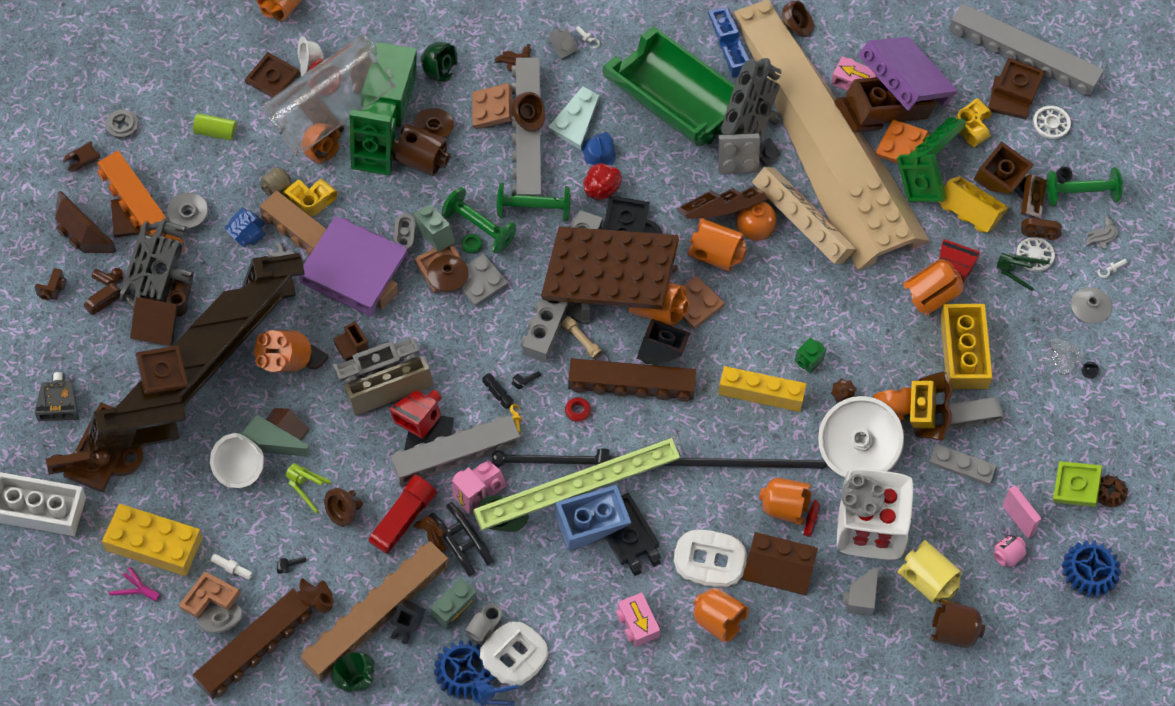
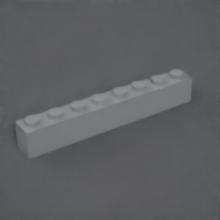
(1026, 49)
(527, 143)

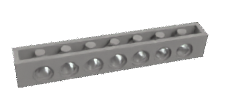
(541, 347)

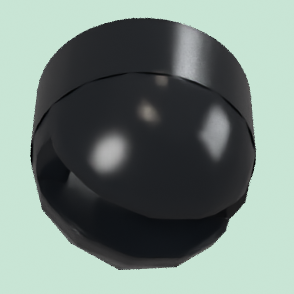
(1065, 172)
(1091, 372)

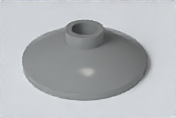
(187, 203)
(1091, 312)
(219, 619)

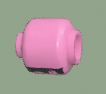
(1010, 550)

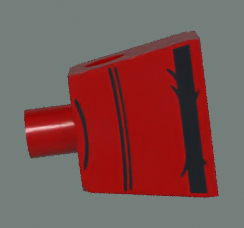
(960, 257)
(417, 412)

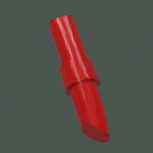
(811, 518)

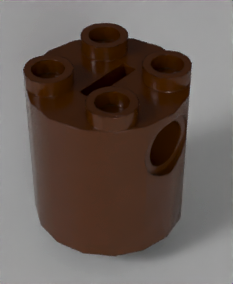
(421, 150)

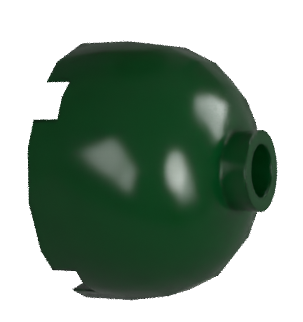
(439, 57)

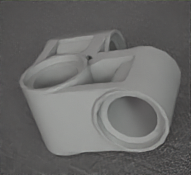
(482, 627)

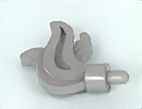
(1103, 236)

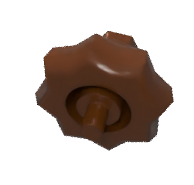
(843, 390)

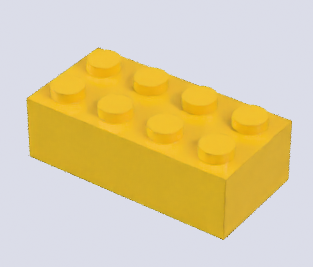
(966, 346)
(152, 539)

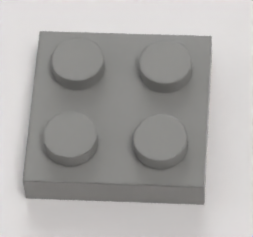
(738, 153)
(482, 281)

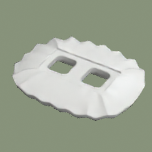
(713, 544)
(502, 643)

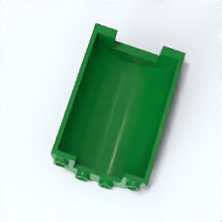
(673, 86)

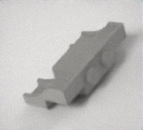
(376, 360)

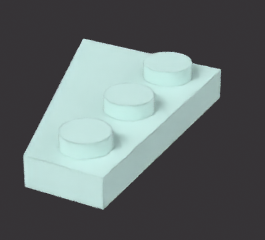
(575, 118)

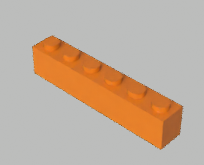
(130, 192)

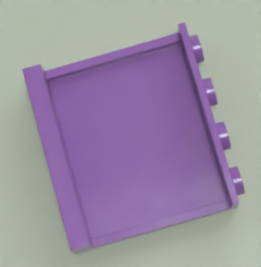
(906, 71)
(352, 265)

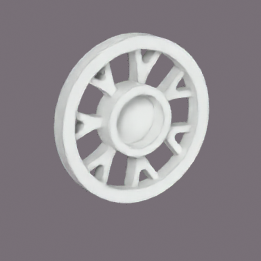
(1051, 122)
(1036, 252)

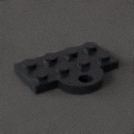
(629, 215)

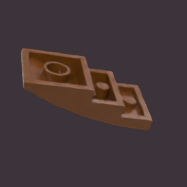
(713, 204)

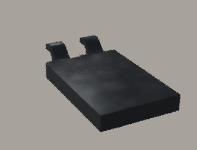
(634, 539)

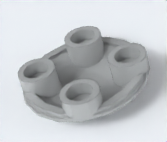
(863, 495)

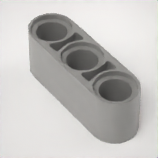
(975, 412)

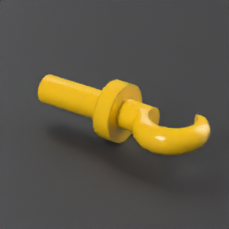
(516, 418)

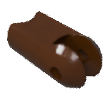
(84, 156)

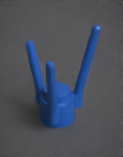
(483, 692)

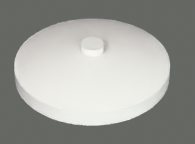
(861, 436)

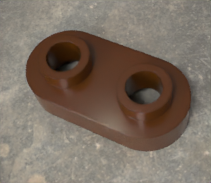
(1041, 228)

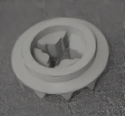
(118, 117)

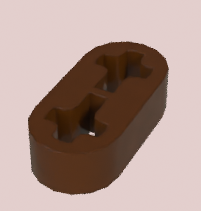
(102, 298)

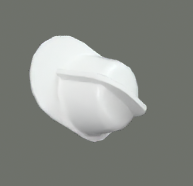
(308, 53)

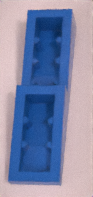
(729, 40)

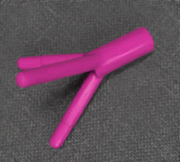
(137, 582)

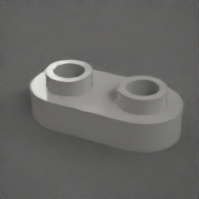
(405, 234)

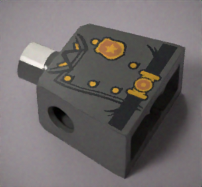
(56, 400)

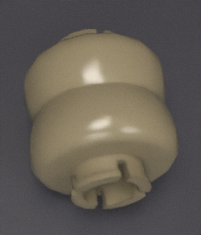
(275, 180)

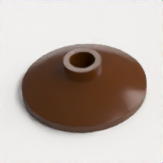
(435, 118)
(449, 280)

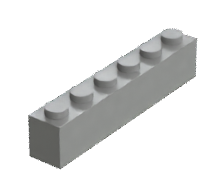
(455, 450)

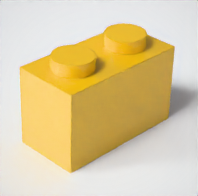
(923, 404)

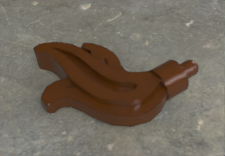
(510, 57)
(433, 532)

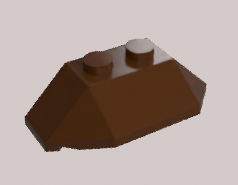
(79, 228)

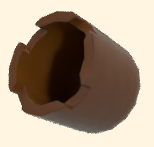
(957, 624)

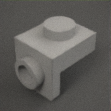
(562, 42)

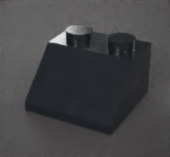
(662, 343)

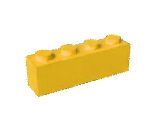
(762, 388)

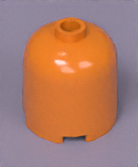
(786, 499)
(719, 613)

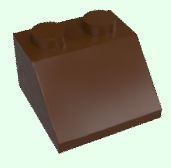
(1003, 170)

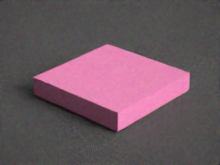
(1021, 511)

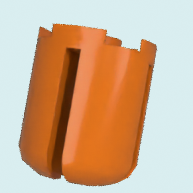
(934, 286)

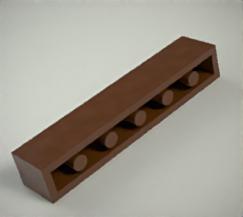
(632, 379)
(252, 644)

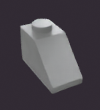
(862, 594)

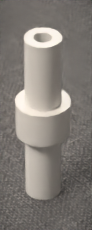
(231, 566)

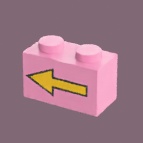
(847, 71)
(468, 490)
(638, 620)

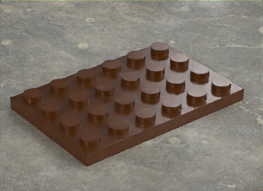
(610, 267)

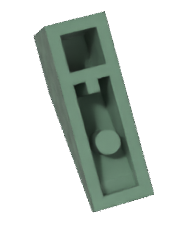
(274, 439)

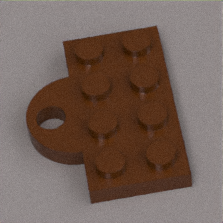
(99, 476)

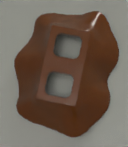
(942, 385)

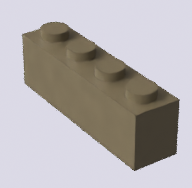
(389, 385)

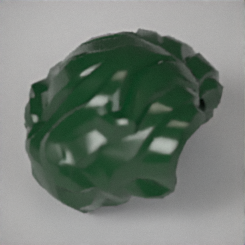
(353, 672)

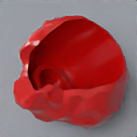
(602, 181)

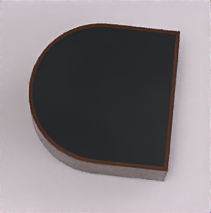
(317, 358)

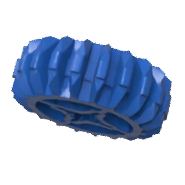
(1108, 568)
(449, 659)

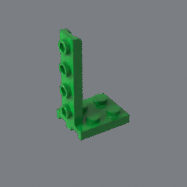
(920, 167)

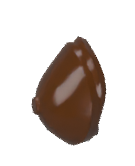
(797, 18)
(529, 111)

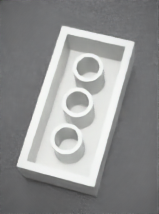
(40, 504)

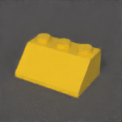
(973, 204)

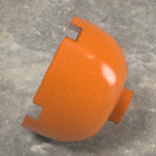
(325, 145)
(757, 221)
(897, 400)

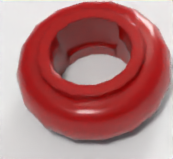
(577, 417)

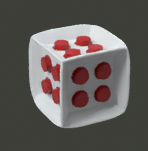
(885, 532)

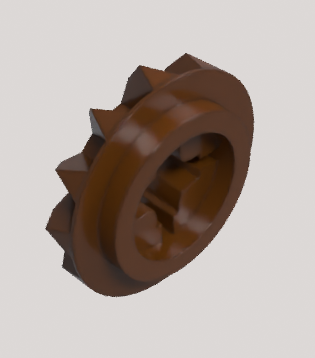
(1115, 499)

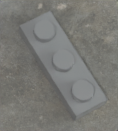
(962, 464)

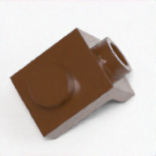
(56, 284)

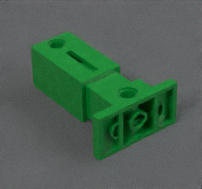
(374, 127)

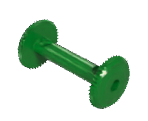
(1114, 184)
(533, 202)
(455, 203)

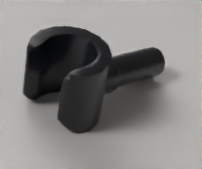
(519, 382)
(283, 564)

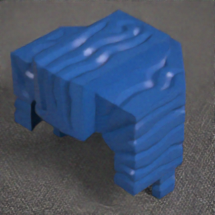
(246, 227)

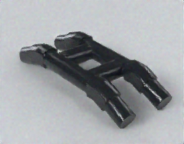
(459, 550)

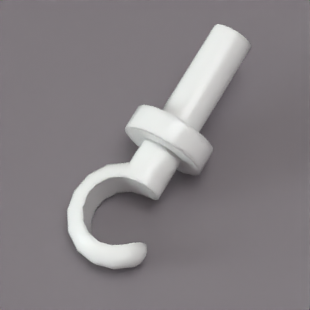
(587, 36)
(1112, 267)

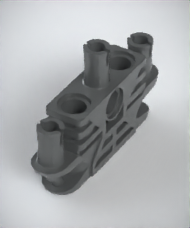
(753, 99)
(149, 256)

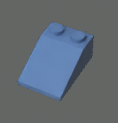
(591, 516)

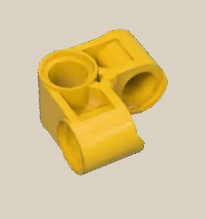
(975, 131)
(319, 195)

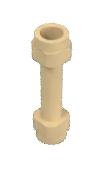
(593, 350)

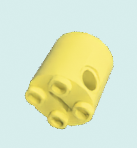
(931, 573)

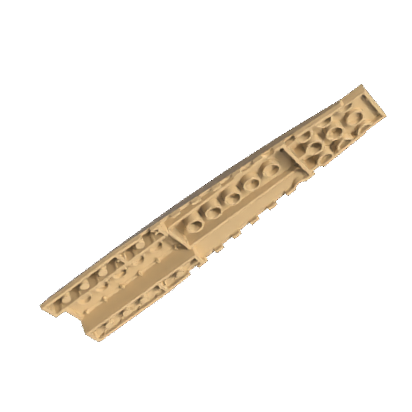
(841, 164)

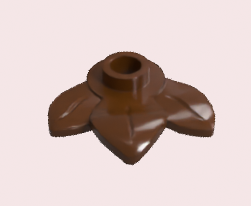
(317, 596)

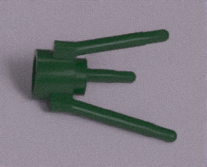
(1009, 261)

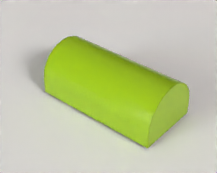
(214, 126)

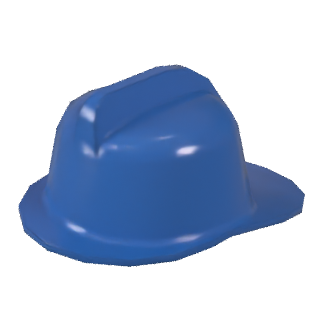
(599, 150)

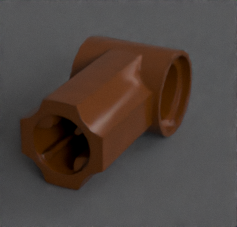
(180, 294)

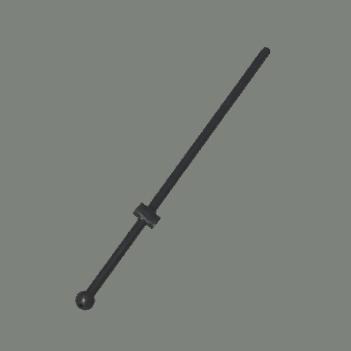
(499, 459)

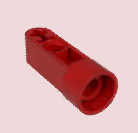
(415, 497)

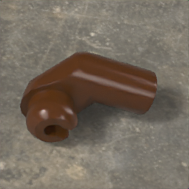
(114, 277)

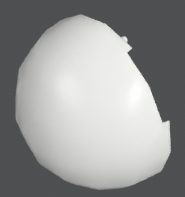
(236, 461)

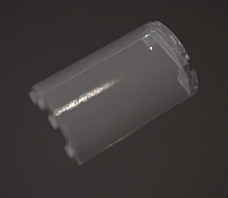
(327, 93)

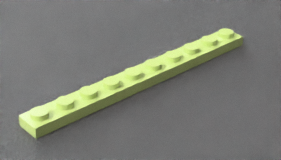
(576, 484)

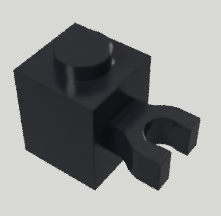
(407, 619)

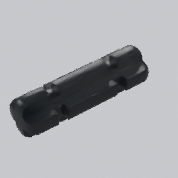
(497, 390)

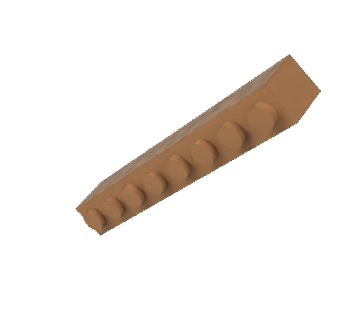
(305, 232)
(375, 610)

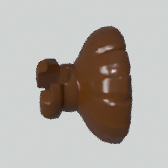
(341, 506)

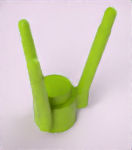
(299, 475)

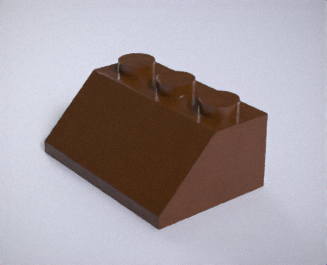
(780, 563)

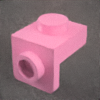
(491, 477)

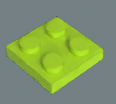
(1077, 484)

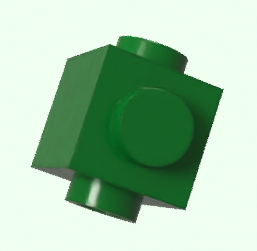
(810, 355)

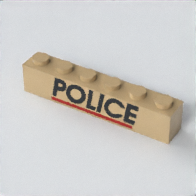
(804, 215)

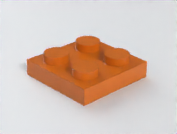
(899, 140)

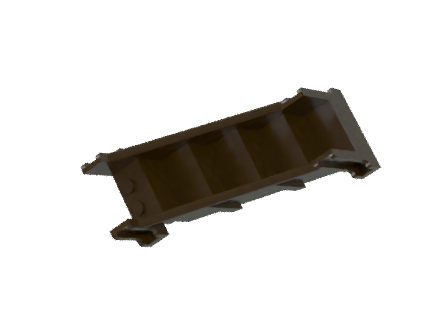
(204, 349)

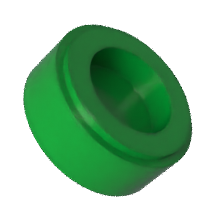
(471, 243)

